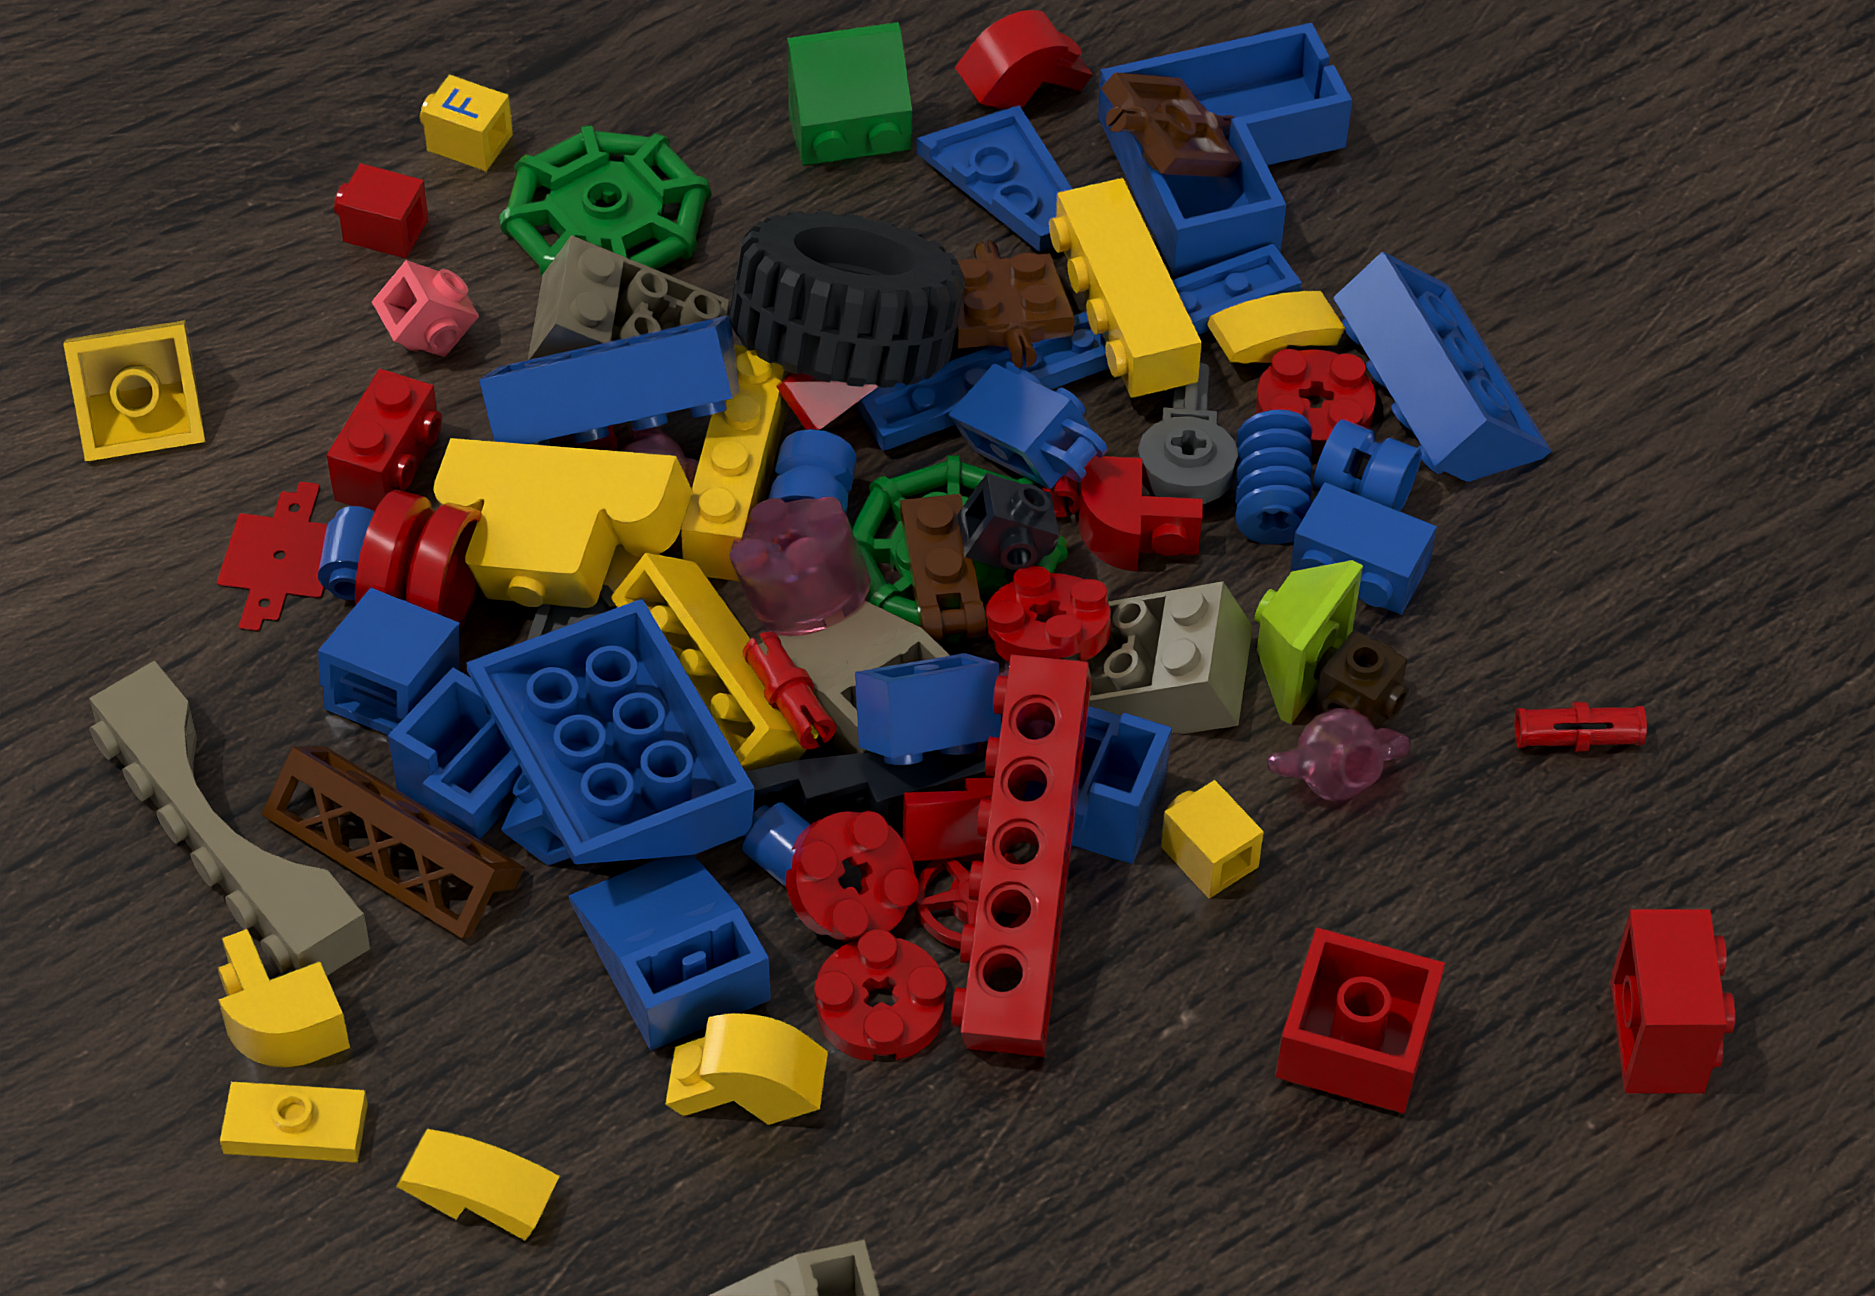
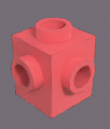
(425, 308)

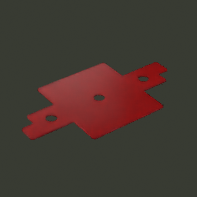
(252, 563)

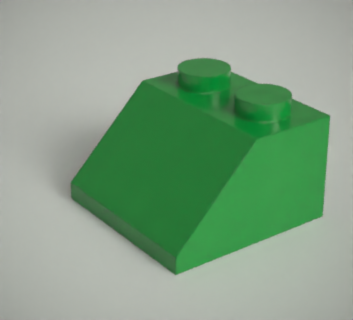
(849, 93)

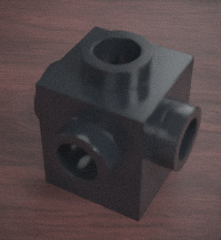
(1008, 524)

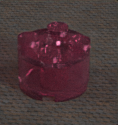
(800, 564)

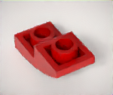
(946, 821)

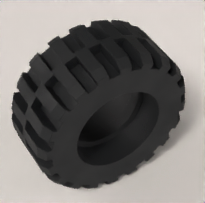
(846, 299)

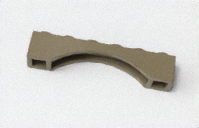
(291, 905)

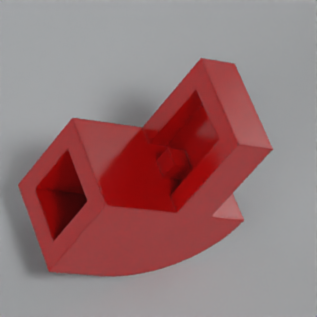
(1017, 56)
(1122, 523)

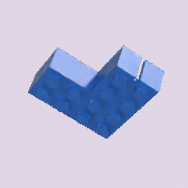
(1283, 110)

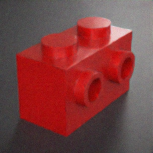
(383, 440)

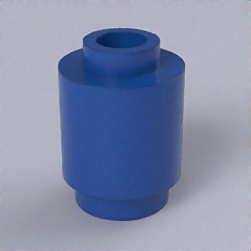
(342, 550)
(773, 837)

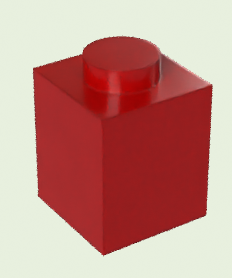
(382, 210)

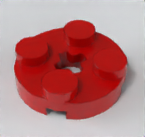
(1322, 374)
(1074, 609)
(885, 868)
(880, 963)

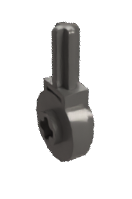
(1187, 449)

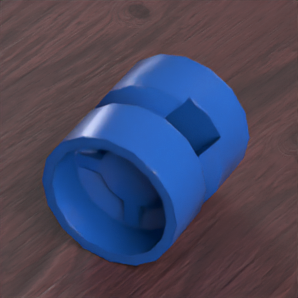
(814, 467)
(1387, 475)

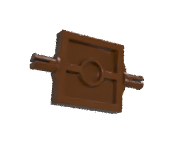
(1170, 125)
(1011, 303)

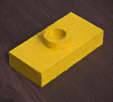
(294, 1122)

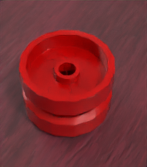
(420, 554)

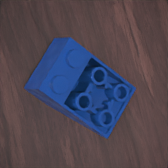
(674, 946)

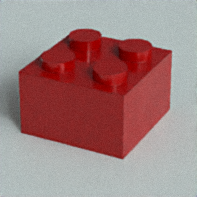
(1670, 1000)
(1359, 1020)

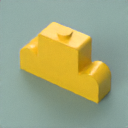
(559, 515)

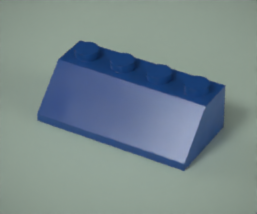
(1437, 371)
(613, 384)

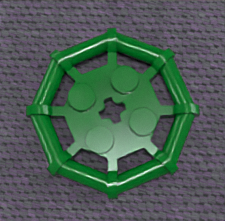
(582, 173)
(885, 498)

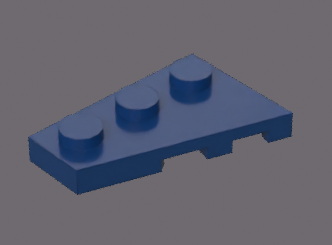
(1002, 169)

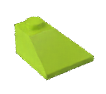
(1299, 624)

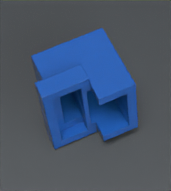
(385, 660)
(455, 756)
(1118, 783)

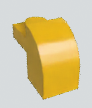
(278, 1019)
(749, 1061)

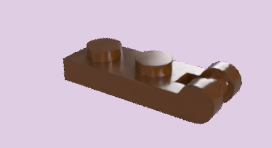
(939, 568)

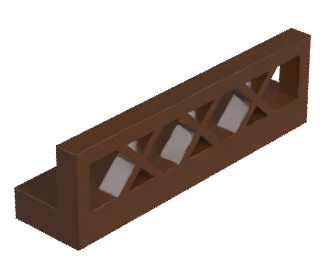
(402, 818)

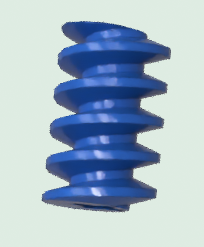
(1273, 475)

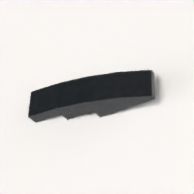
(859, 783)

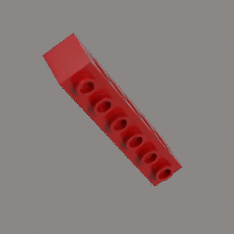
(1021, 1017)

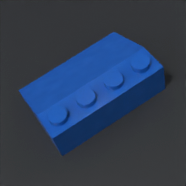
(616, 740)

